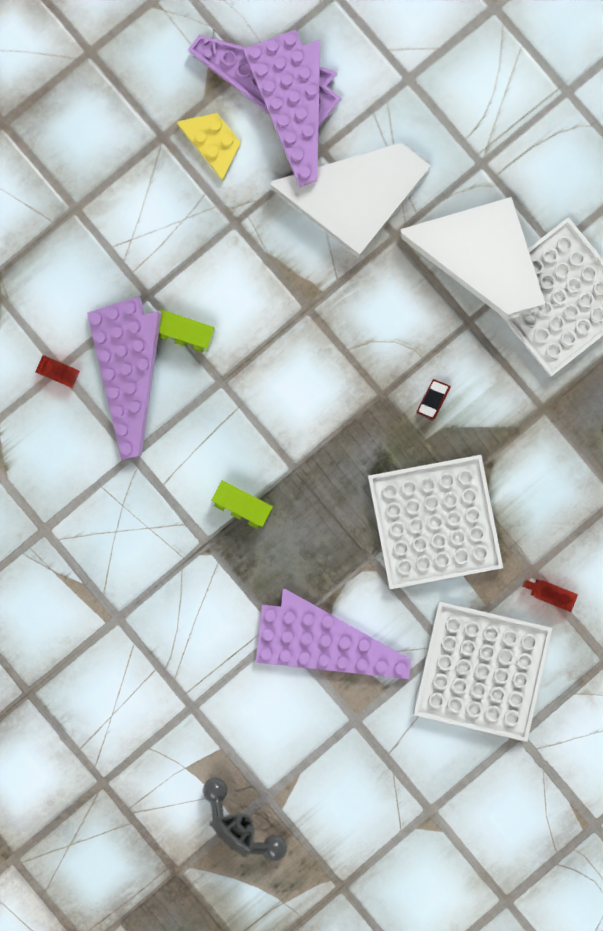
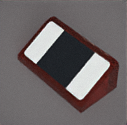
(433, 399)

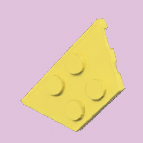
(212, 140)

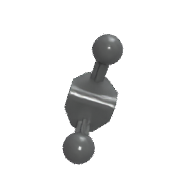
(238, 829)

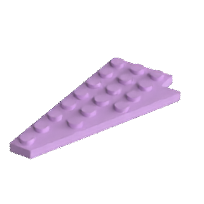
(231, 65)
(290, 90)
(126, 357)
(314, 639)

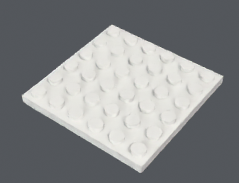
(573, 294)
(435, 522)
(482, 671)

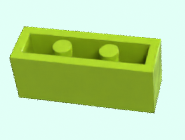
(186, 331)
(241, 504)

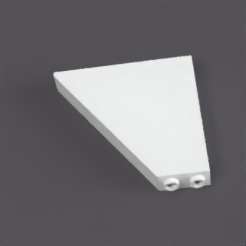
(357, 194)
(483, 254)

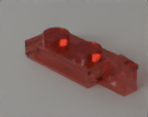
(552, 594)

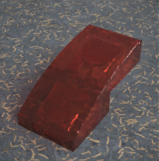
(57, 371)

